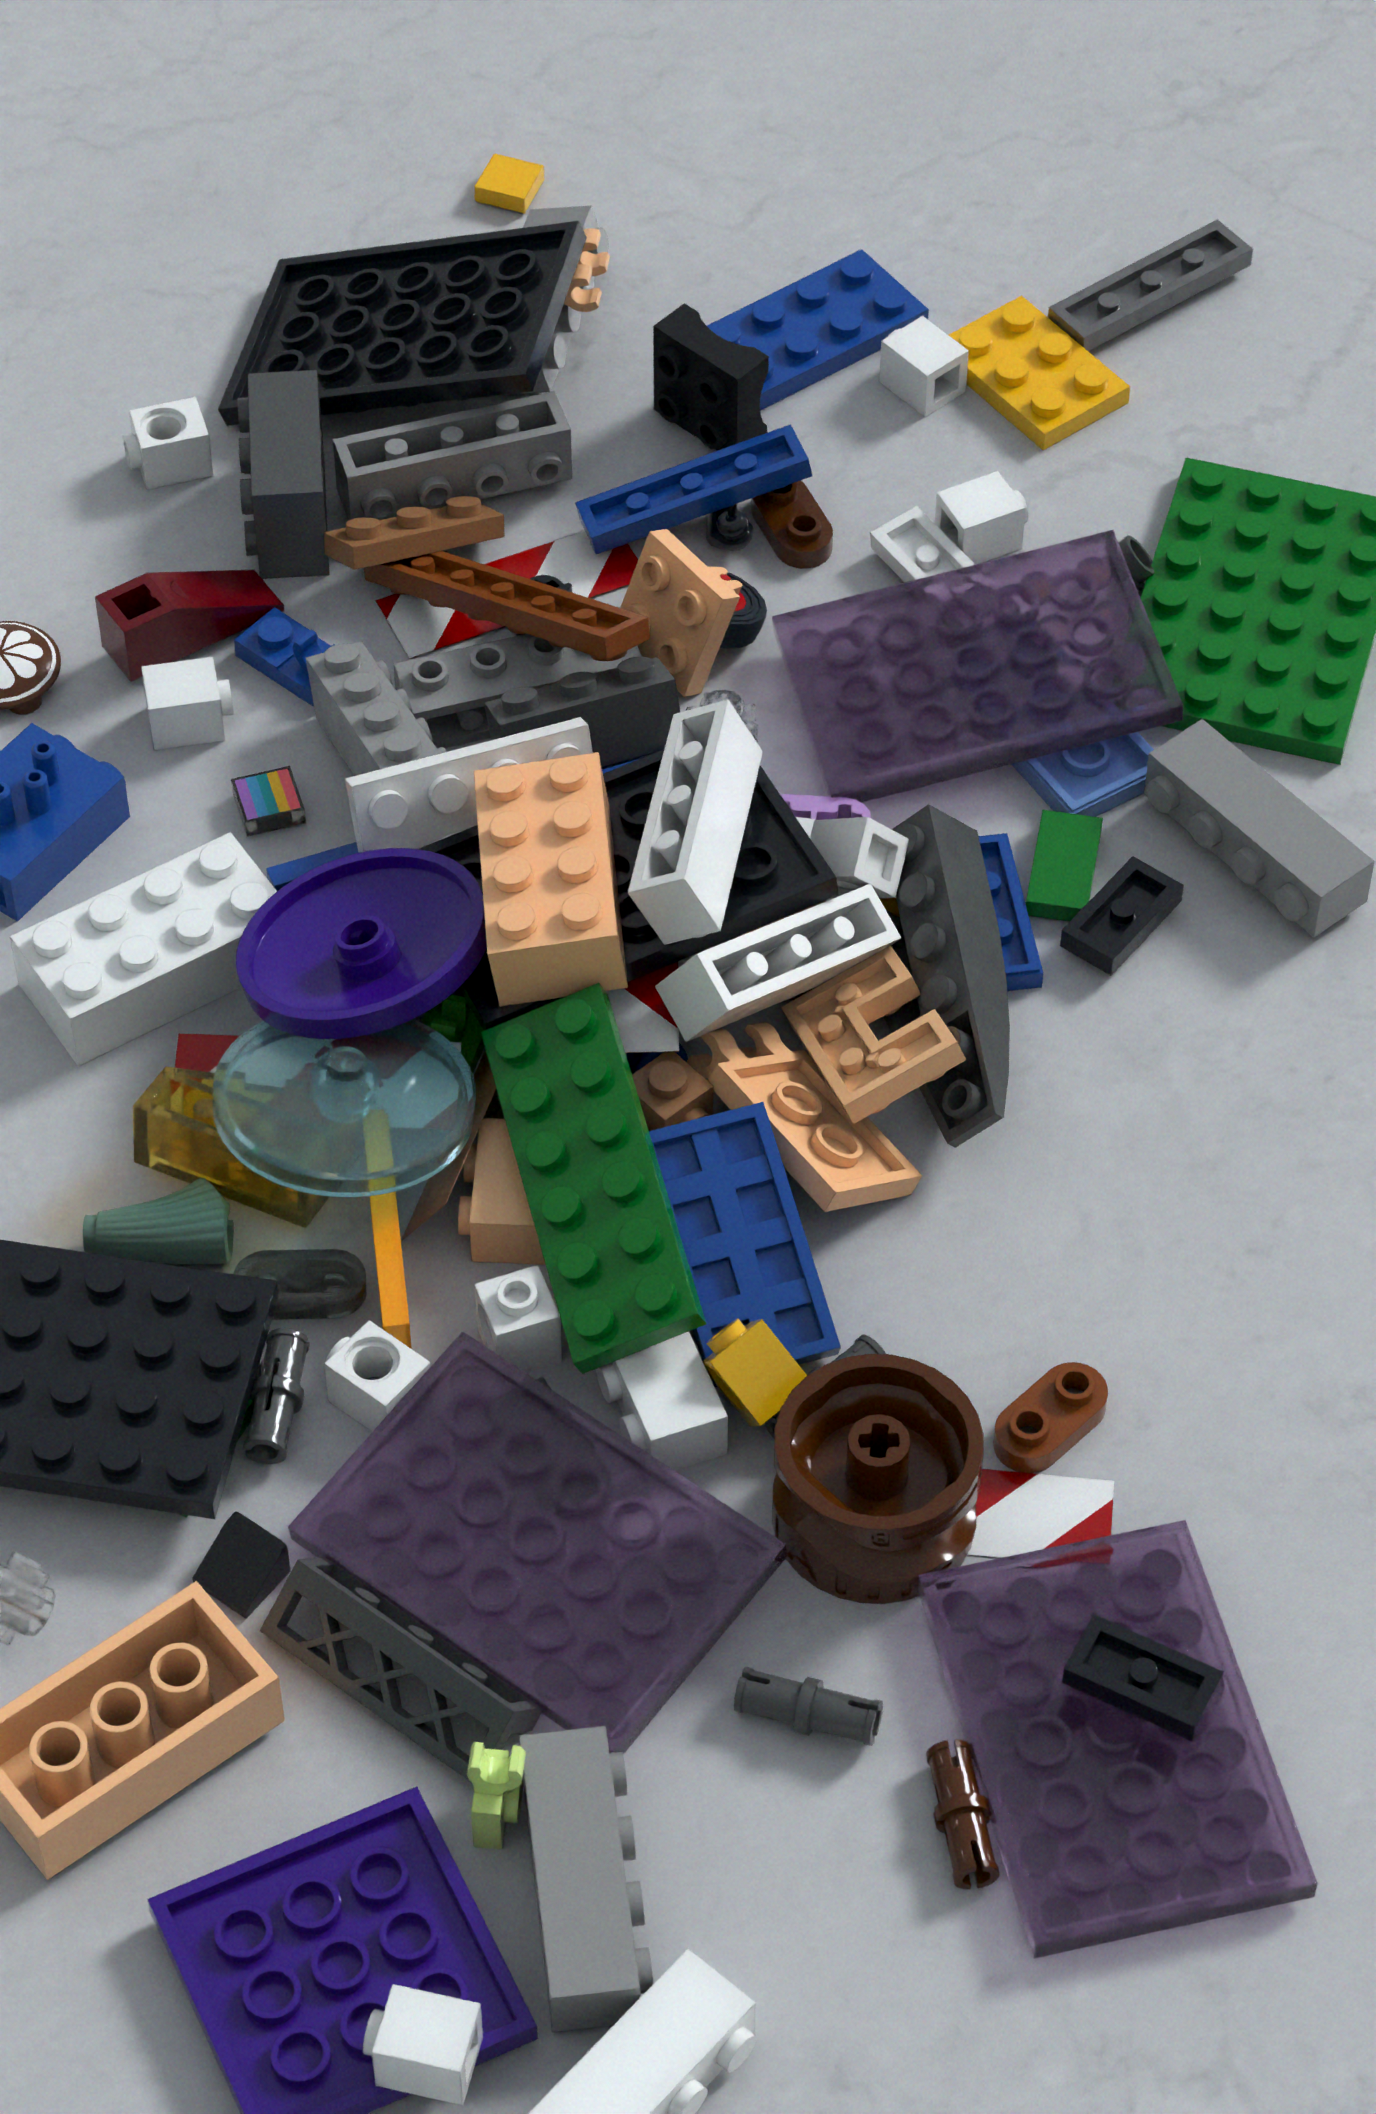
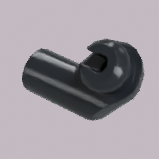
(729, 529)

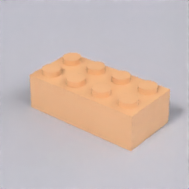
(549, 879)
(130, 1727)

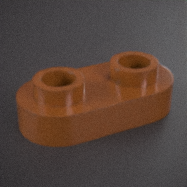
(1055, 1413)

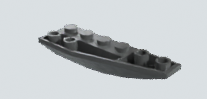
(958, 965)

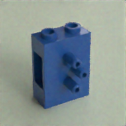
(51, 814)

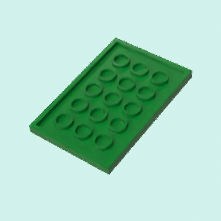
(1266, 606)

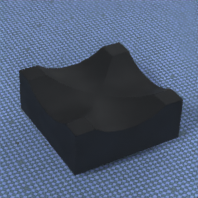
(707, 381)

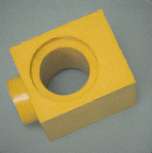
(752, 1369)

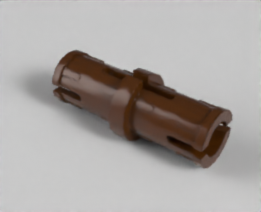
(962, 1814)

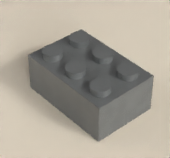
(285, 472)

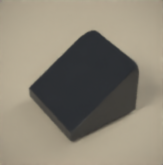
(243, 1565)

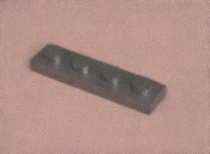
(1151, 285)

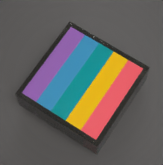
(268, 801)

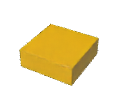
(509, 183)

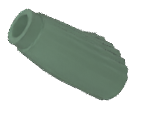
(170, 1230)

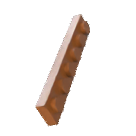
(515, 603)

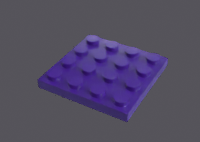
(308, 1940)

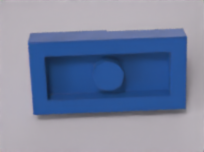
(279, 650)

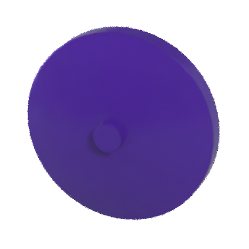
(362, 943)

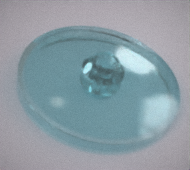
(344, 1111)

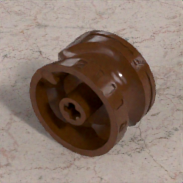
(876, 1476)

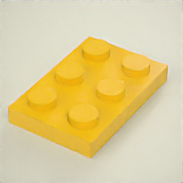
(1037, 373)

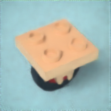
(690, 609)

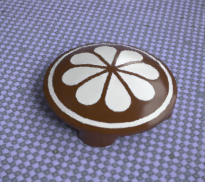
(27, 666)

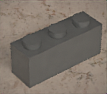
(624, 707)

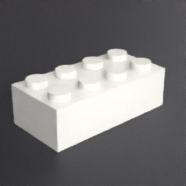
(142, 949)

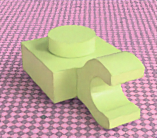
(496, 1792)

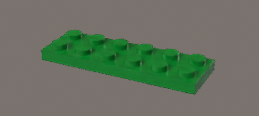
(592, 1179)

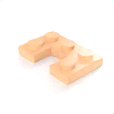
(856, 1065)

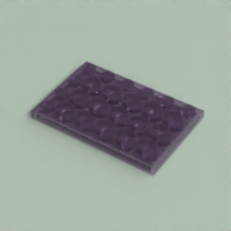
(976, 668)
(539, 1543)
(1094, 1809)

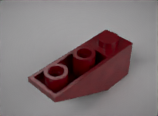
(178, 613)

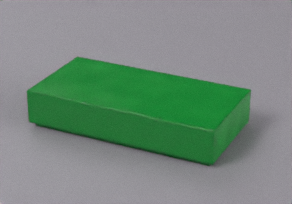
(1063, 865)

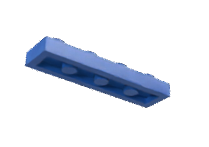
(693, 489)

